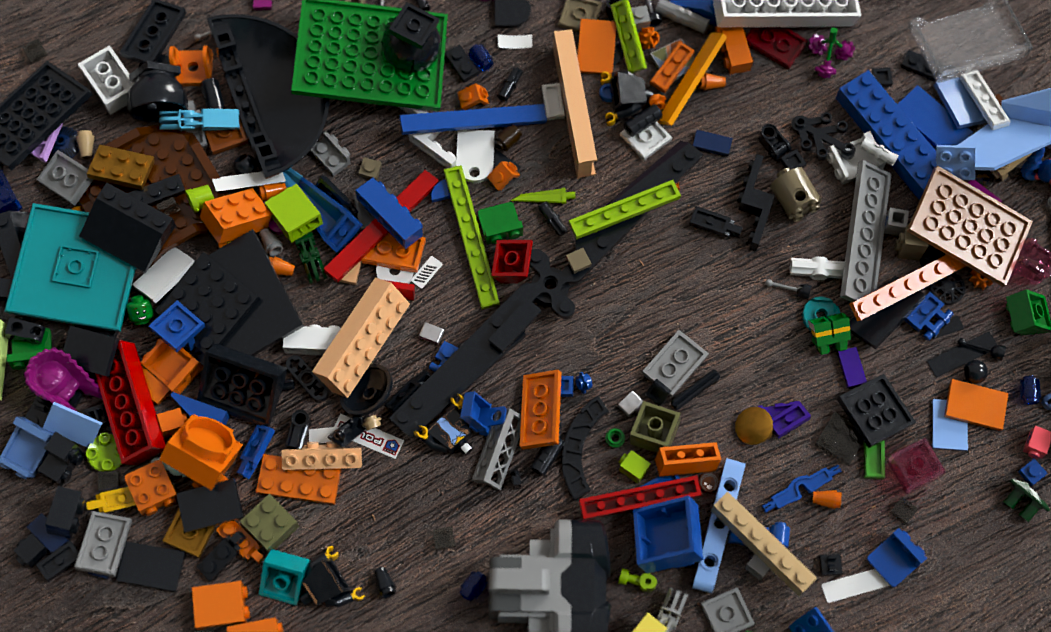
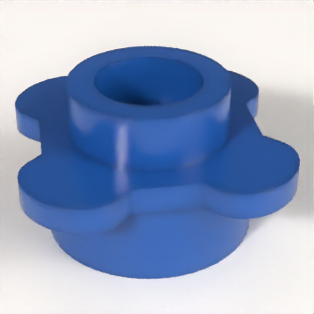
(583, 382)

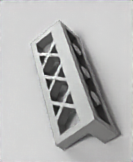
(496, 445)

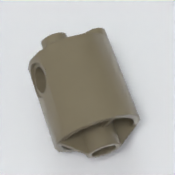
(796, 193)

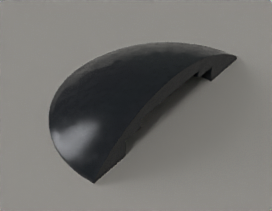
(259, 72)

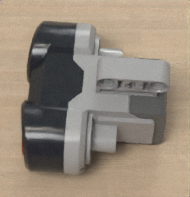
(557, 583)

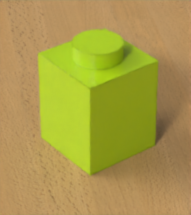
(634, 466)

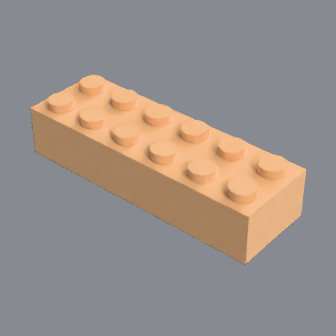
(361, 337)

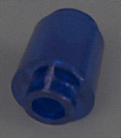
(481, 57)
(1030, 390)
(473, 585)

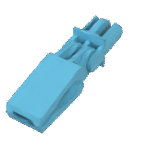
(210, 120)

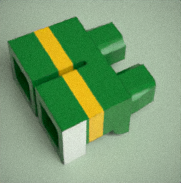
(829, 331)

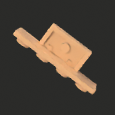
(321, 457)

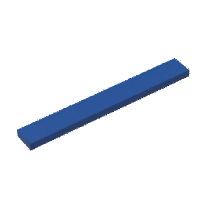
(472, 119)

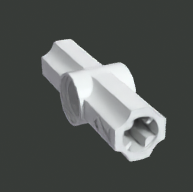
(817, 268)

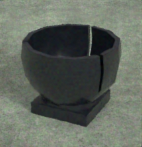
(410, 37)
(155, 84)

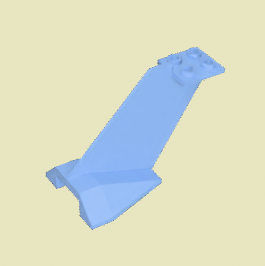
(996, 148)

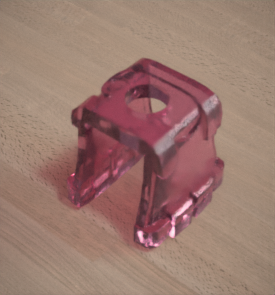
(1027, 269)

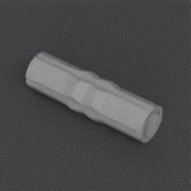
(682, 16)

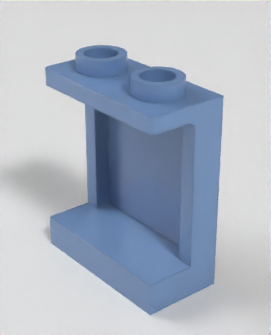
(25, 448)

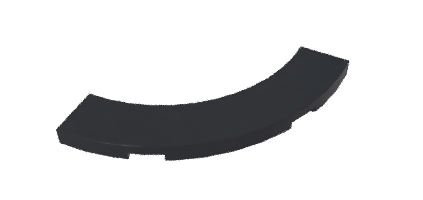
(574, 443)

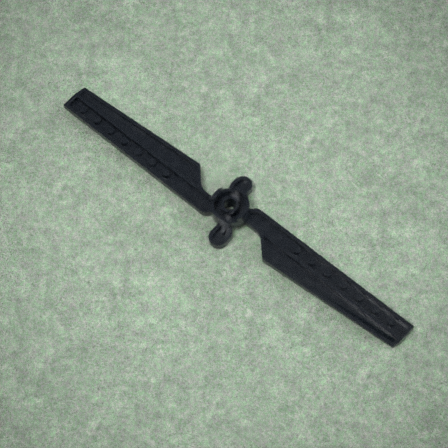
(478, 354)

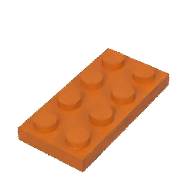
(540, 409)
(302, 484)

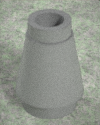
(271, 243)

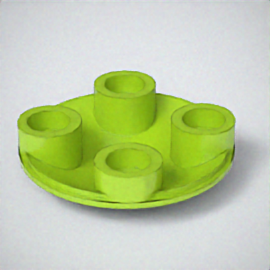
(103, 453)

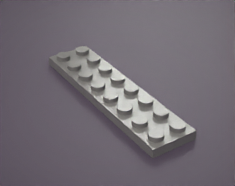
(865, 231)

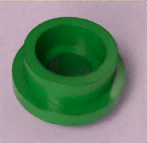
(615, 432)

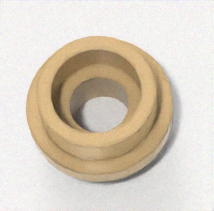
(372, 422)

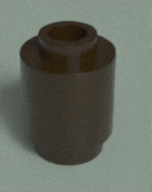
(508, 137)

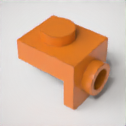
(472, 96)
(503, 174)

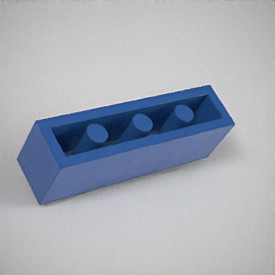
(389, 212)

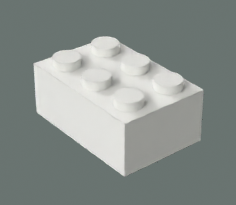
(107, 78)

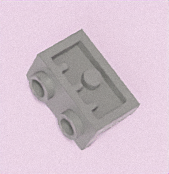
(331, 154)

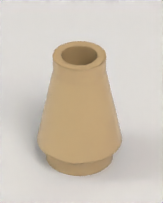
(85, 142)

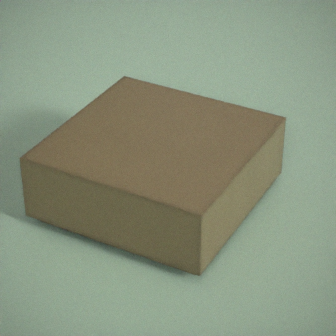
(578, 260)

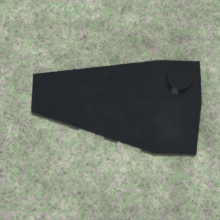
(11, 236)

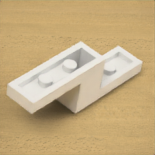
(425, 143)

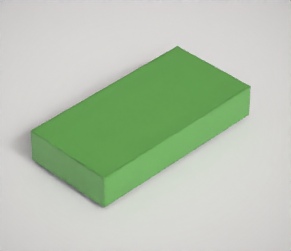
(874, 461)

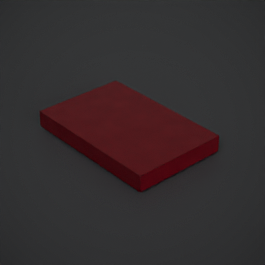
(777, 44)

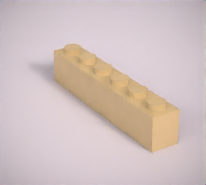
(763, 543)

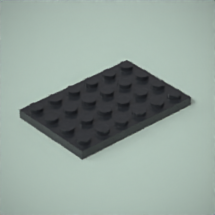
(37, 111)

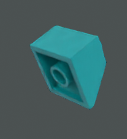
(283, 576)

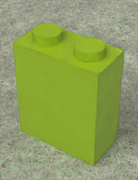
(294, 213)

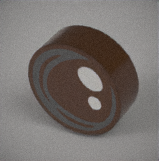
(709, 482)

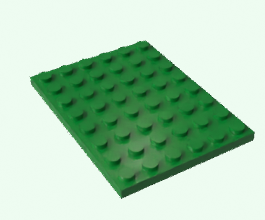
(344, 57)

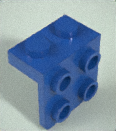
(896, 557)

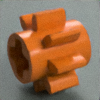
(648, 37)
(978, 282)

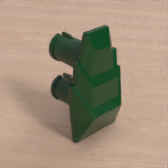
(1020, 490)

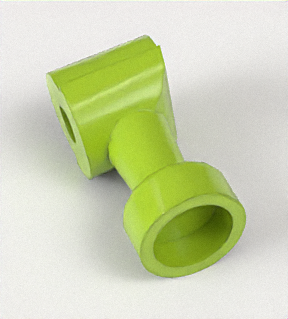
(646, 582)

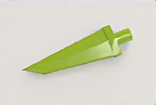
(549, 196)

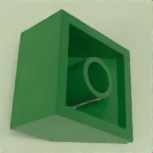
(1028, 313)

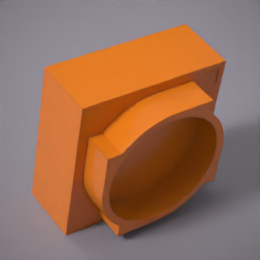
(202, 450)

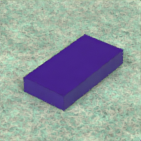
(851, 367)

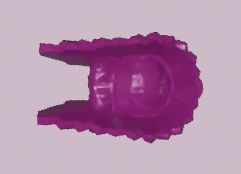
(57, 377)

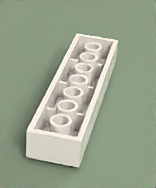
(786, 13)

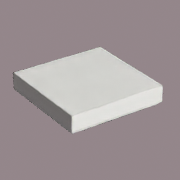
(647, 141)

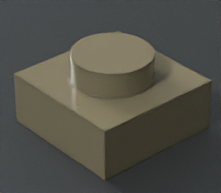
(370, 168)

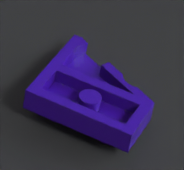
(787, 417)

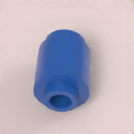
(781, 533)

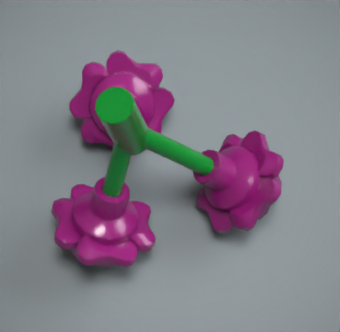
(818, 46)

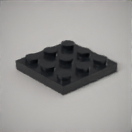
(876, 410)

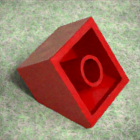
(511, 260)

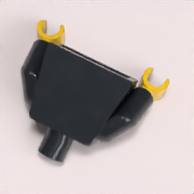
(627, 94)

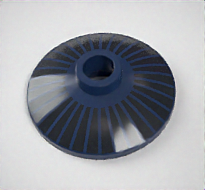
(69, 145)

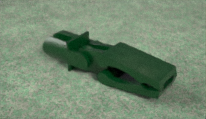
(311, 257)

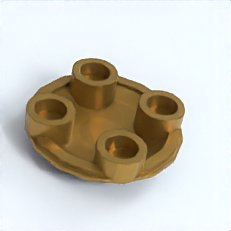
(754, 425)

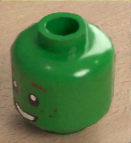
(139, 310)

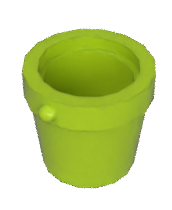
(197, 197)

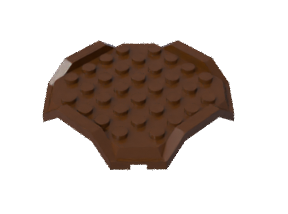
(173, 155)

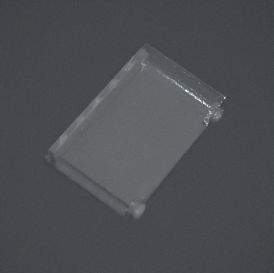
(971, 40)

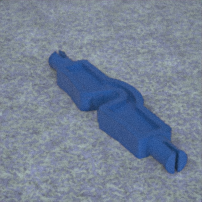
(792, 493)

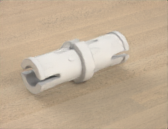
(879, 151)

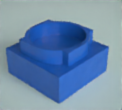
(668, 534)

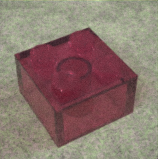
(916, 466)

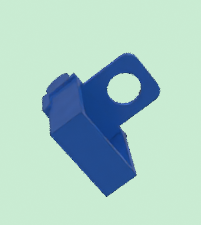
(479, 413)

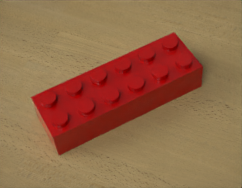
(130, 407)

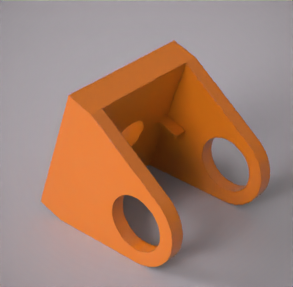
(186, 59)

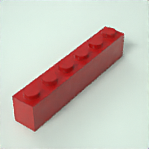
(638, 497)

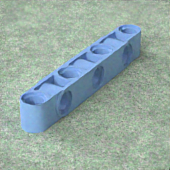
(716, 538)

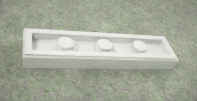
(985, 100)

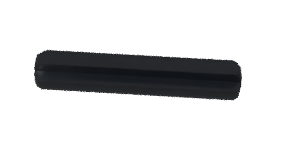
(695, 389)

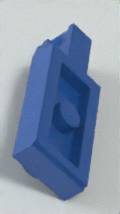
(254, 450)

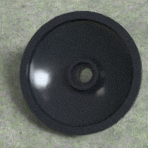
(369, 392)

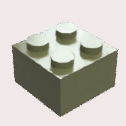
(654, 427)
(269, 523)

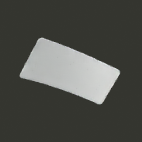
(514, 42)

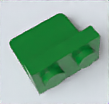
(500, 223)
(23, 351)

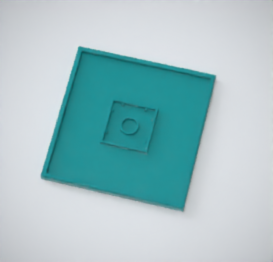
(66, 276)

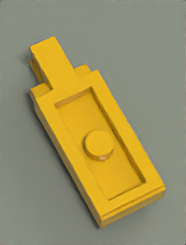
(112, 500)

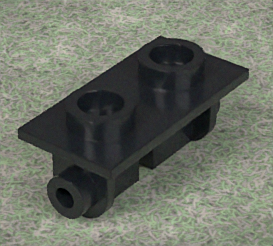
(348, 431)

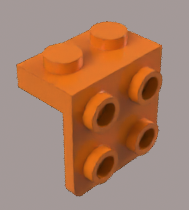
(151, 488)

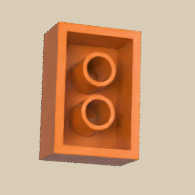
(235, 215)

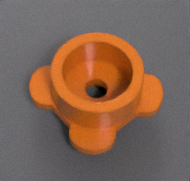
(658, 100)

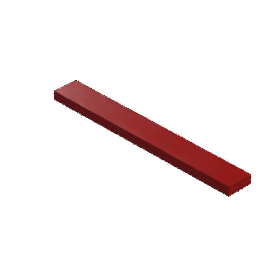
(375, 232)

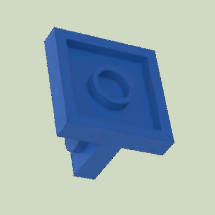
(177, 327)

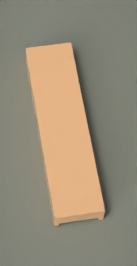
(574, 103)

